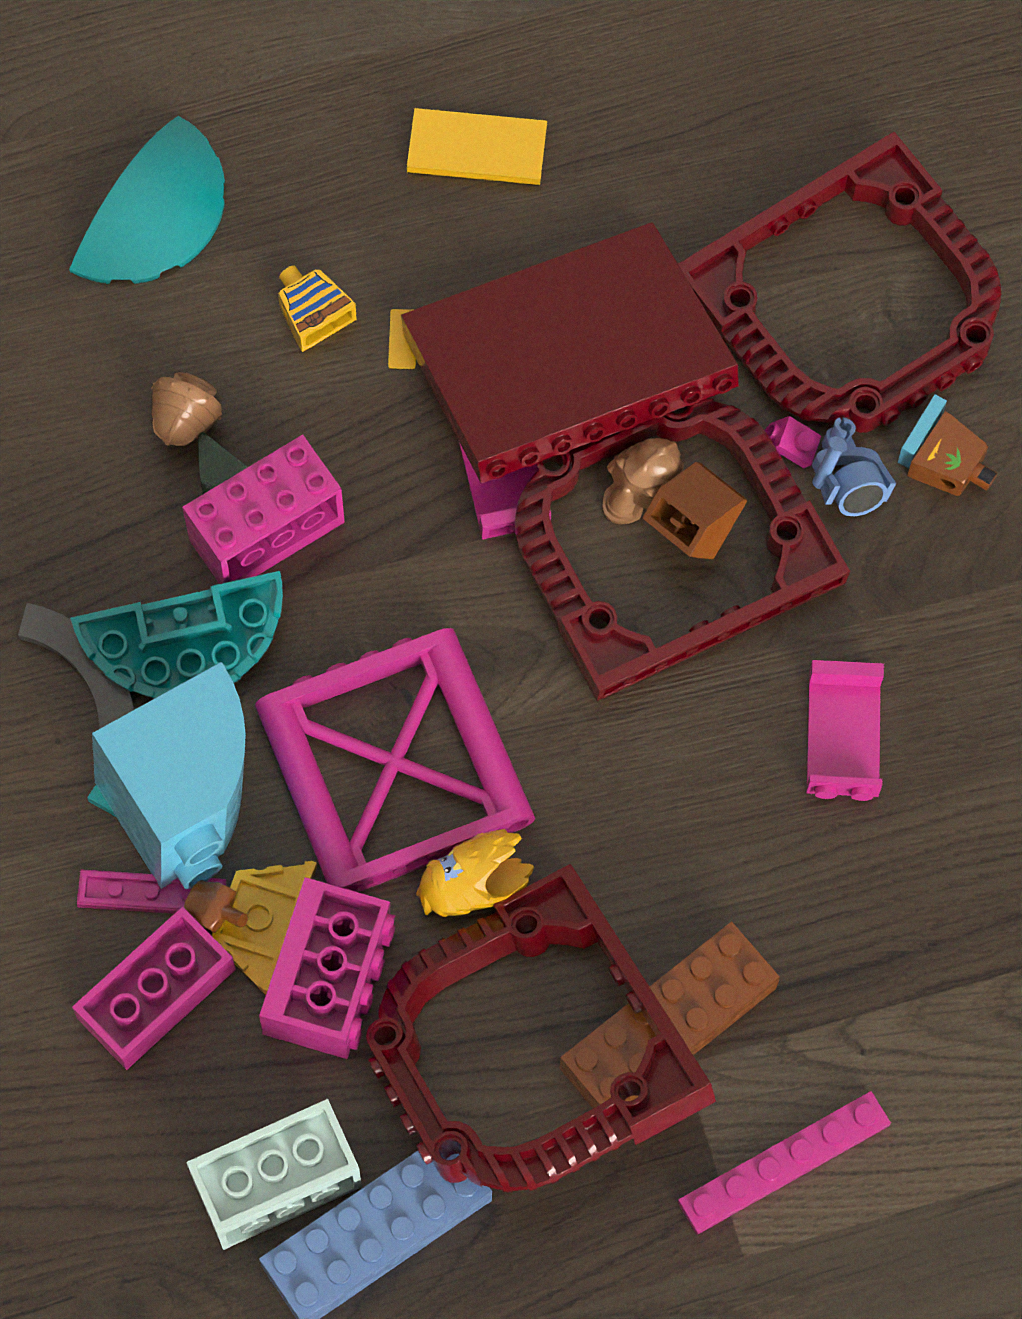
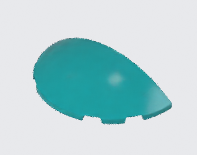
(157, 210)
(177, 638)

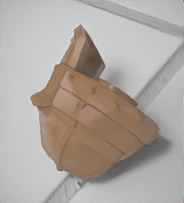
(183, 408)
(637, 478)

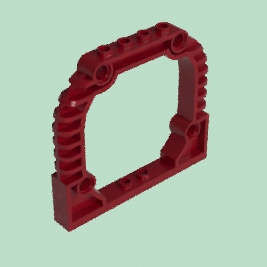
(877, 176)
(619, 657)
(559, 913)

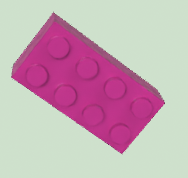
(154, 988)

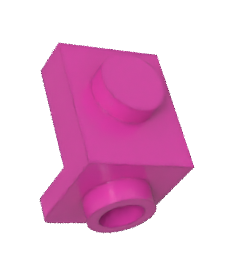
(794, 440)

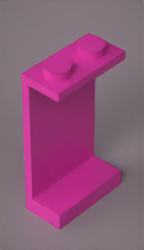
(497, 499)
(844, 729)

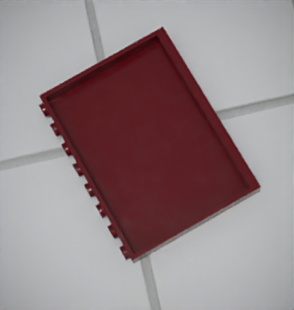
(569, 352)

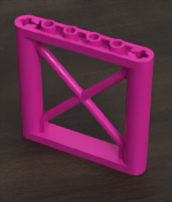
(444, 665)

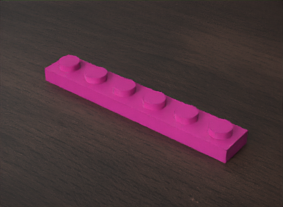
(783, 1162)

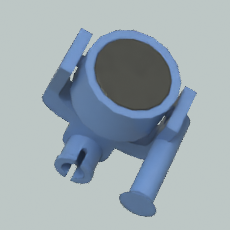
(858, 485)

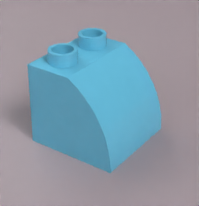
(177, 775)

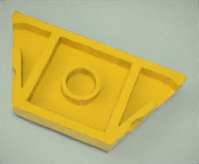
(269, 902)

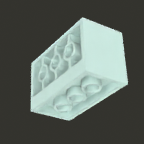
(275, 1174)

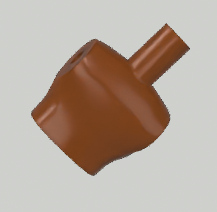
(213, 904)

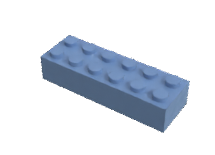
(368, 1235)

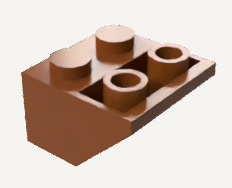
(695, 511)

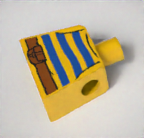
(313, 306)

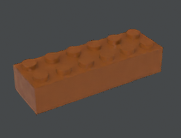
(700, 998)

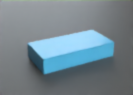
(922, 430)

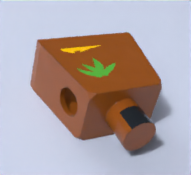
(952, 458)

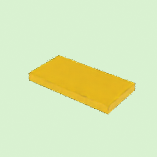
(477, 146)

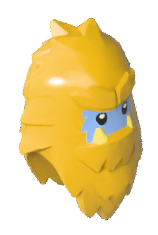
(474, 875)

